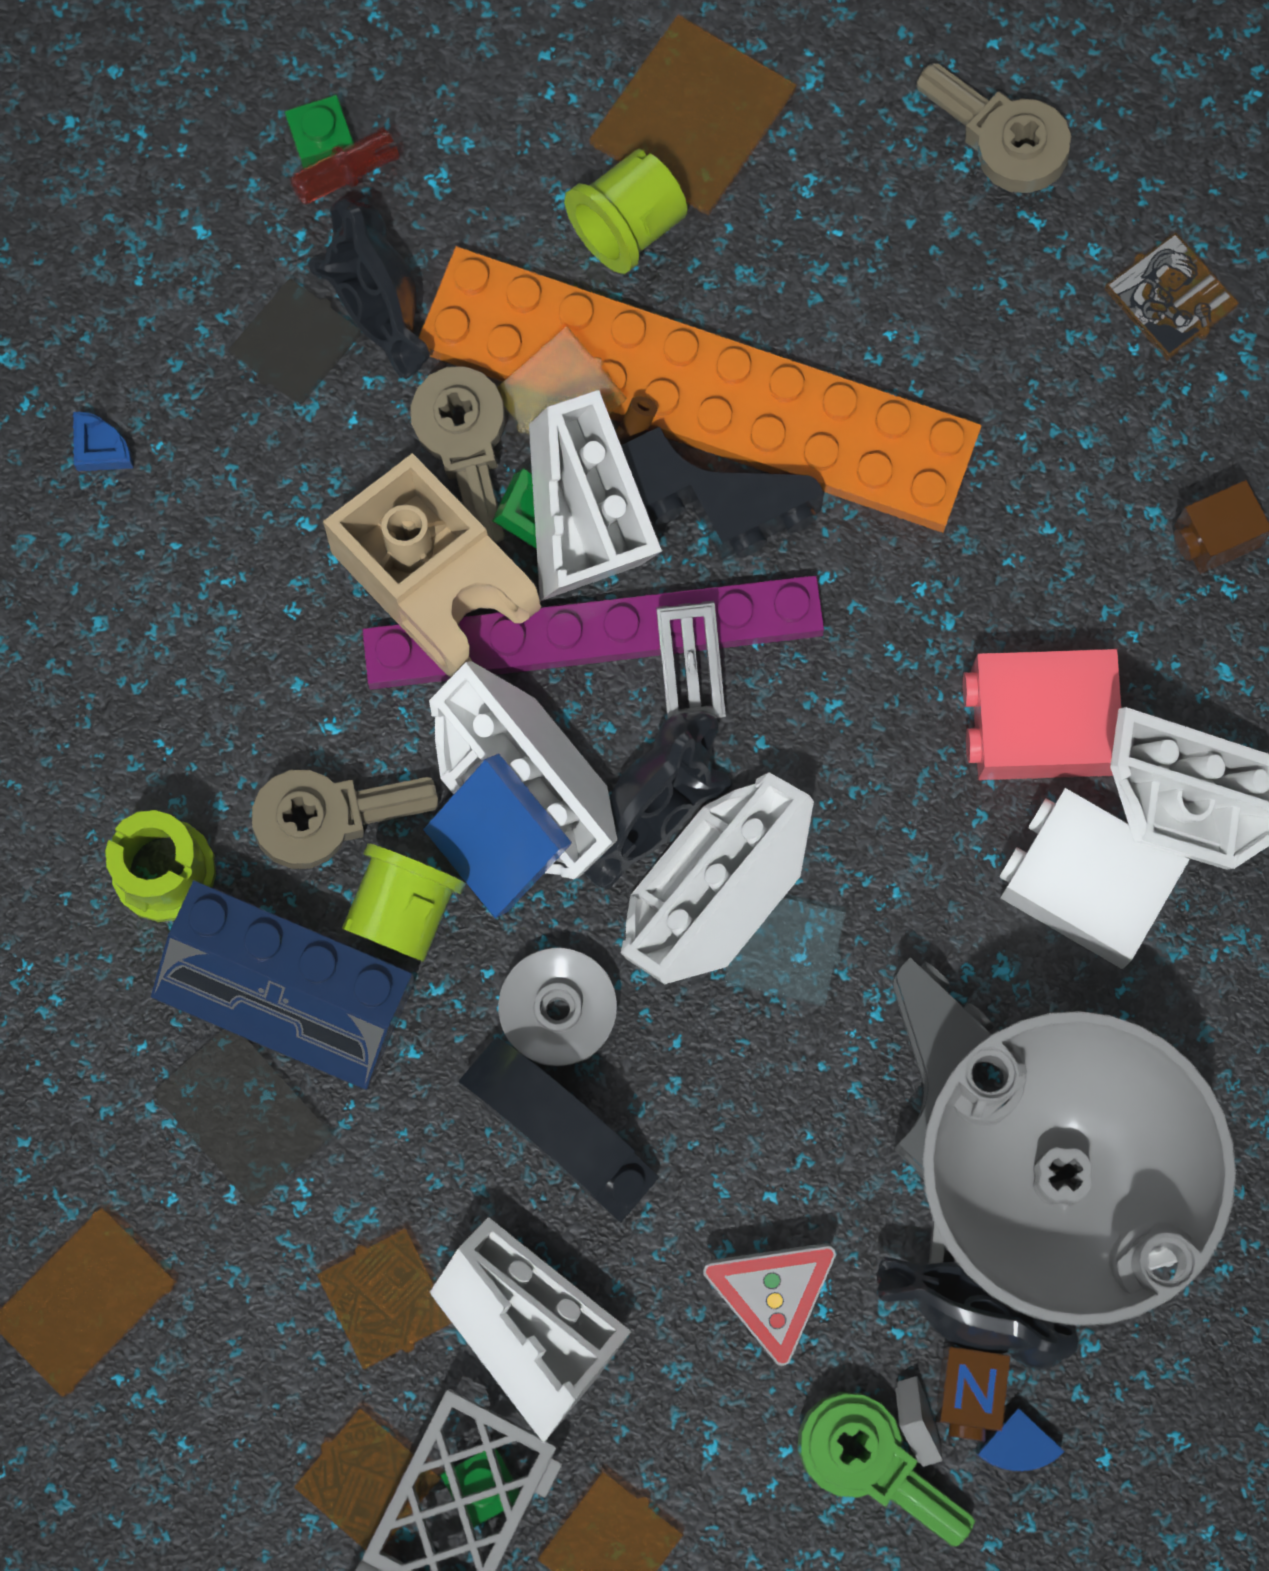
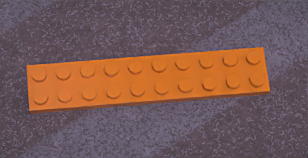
(713, 389)

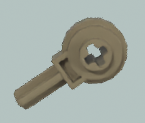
(1018, 142)
(464, 448)
(333, 813)

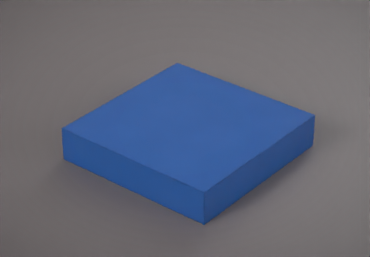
(497, 835)

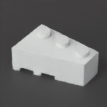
(584, 498)
(527, 1325)

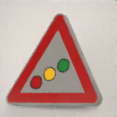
(773, 1292)

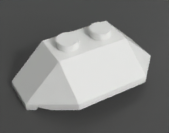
(488, 716)
(1191, 790)
(718, 881)

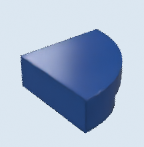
(98, 445)
(1019, 1445)

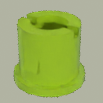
(626, 209)
(160, 897)
(400, 902)

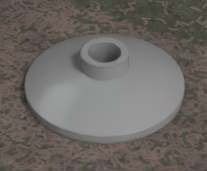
(551, 977)

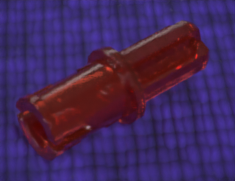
(344, 167)

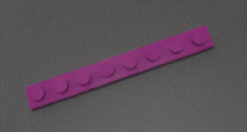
(603, 631)

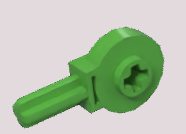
(879, 1469)

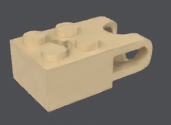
(427, 560)

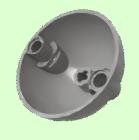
(1143, 1154)

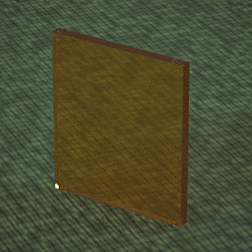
(695, 110)

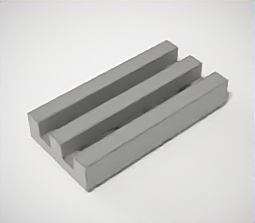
(685, 613)

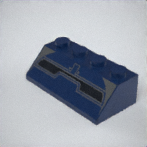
(281, 985)

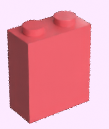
(1042, 713)

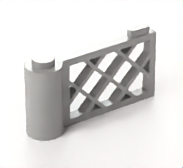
(538, 1482)

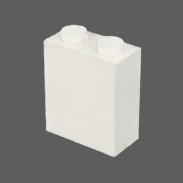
(1090, 878)

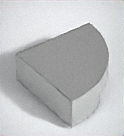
(917, 1421)

